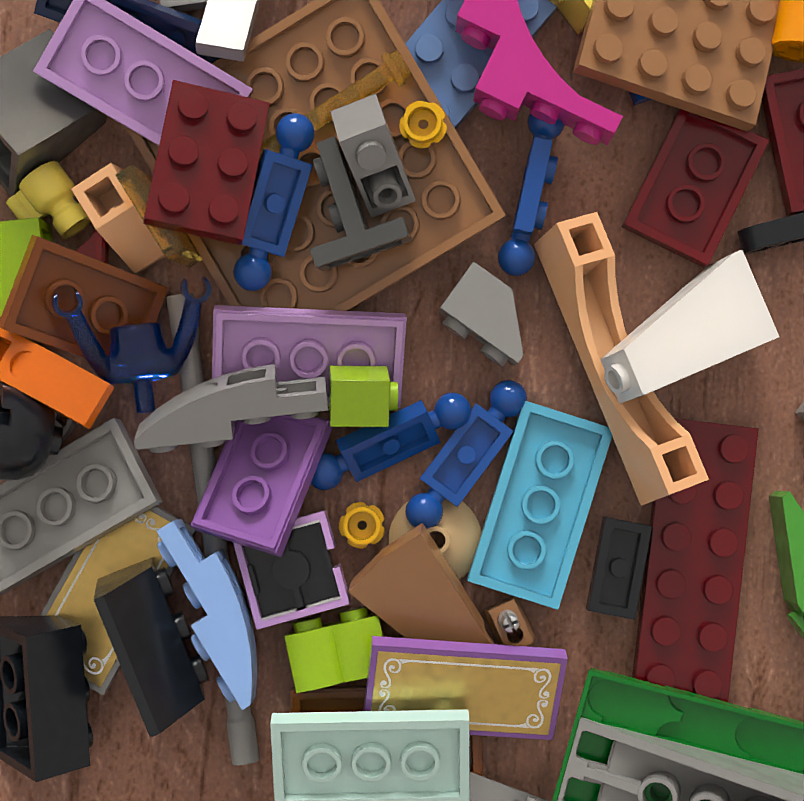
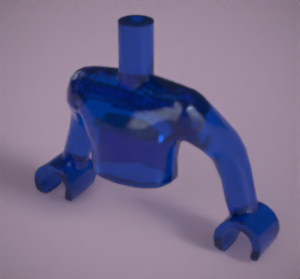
(138, 350)

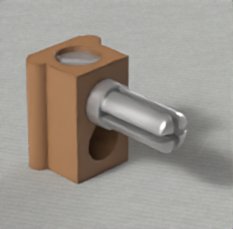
(506, 616)

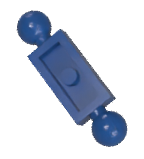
(275, 201)
(517, 255)
(378, 448)
(466, 454)

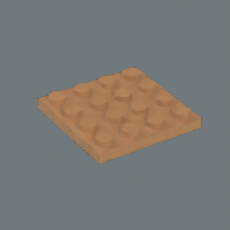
(684, 53)

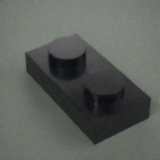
(618, 568)

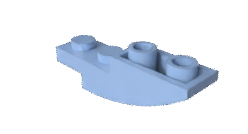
(227, 627)

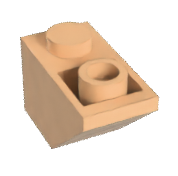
(117, 218)

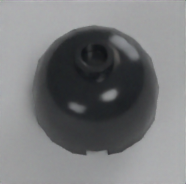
(25, 434)

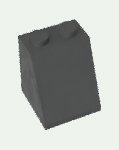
(36, 116)

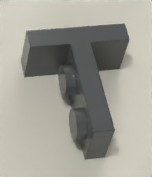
(349, 216)

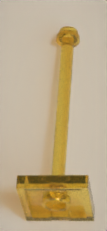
(178, 245)

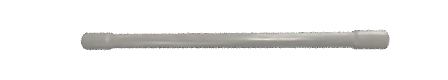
(239, 722)

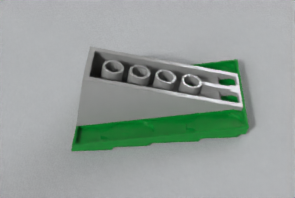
(676, 746)

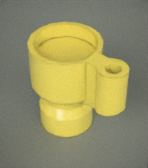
(49, 193)

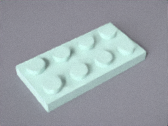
(371, 756)

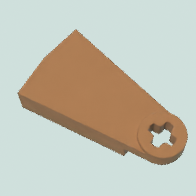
(418, 592)

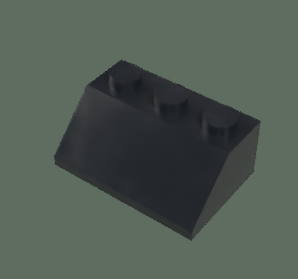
(151, 643)
(43, 696)

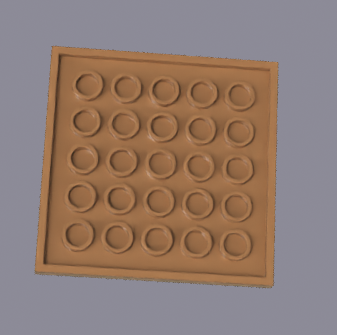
(296, 70)

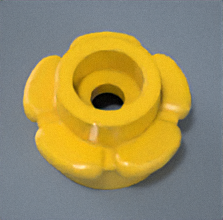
(414, 115)
(349, 525)

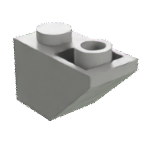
(372, 155)
(487, 312)

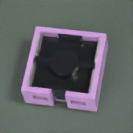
(300, 580)

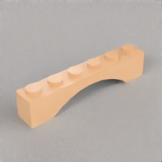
(583, 279)

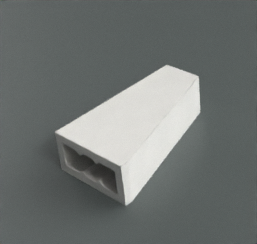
(696, 328)

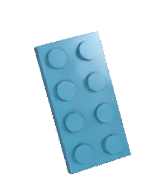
(540, 505)

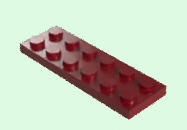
(698, 568)

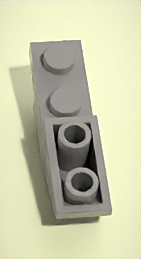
(210, 409)

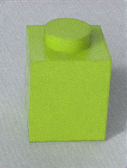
(361, 396)

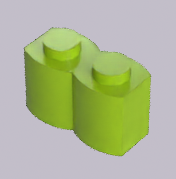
(331, 651)

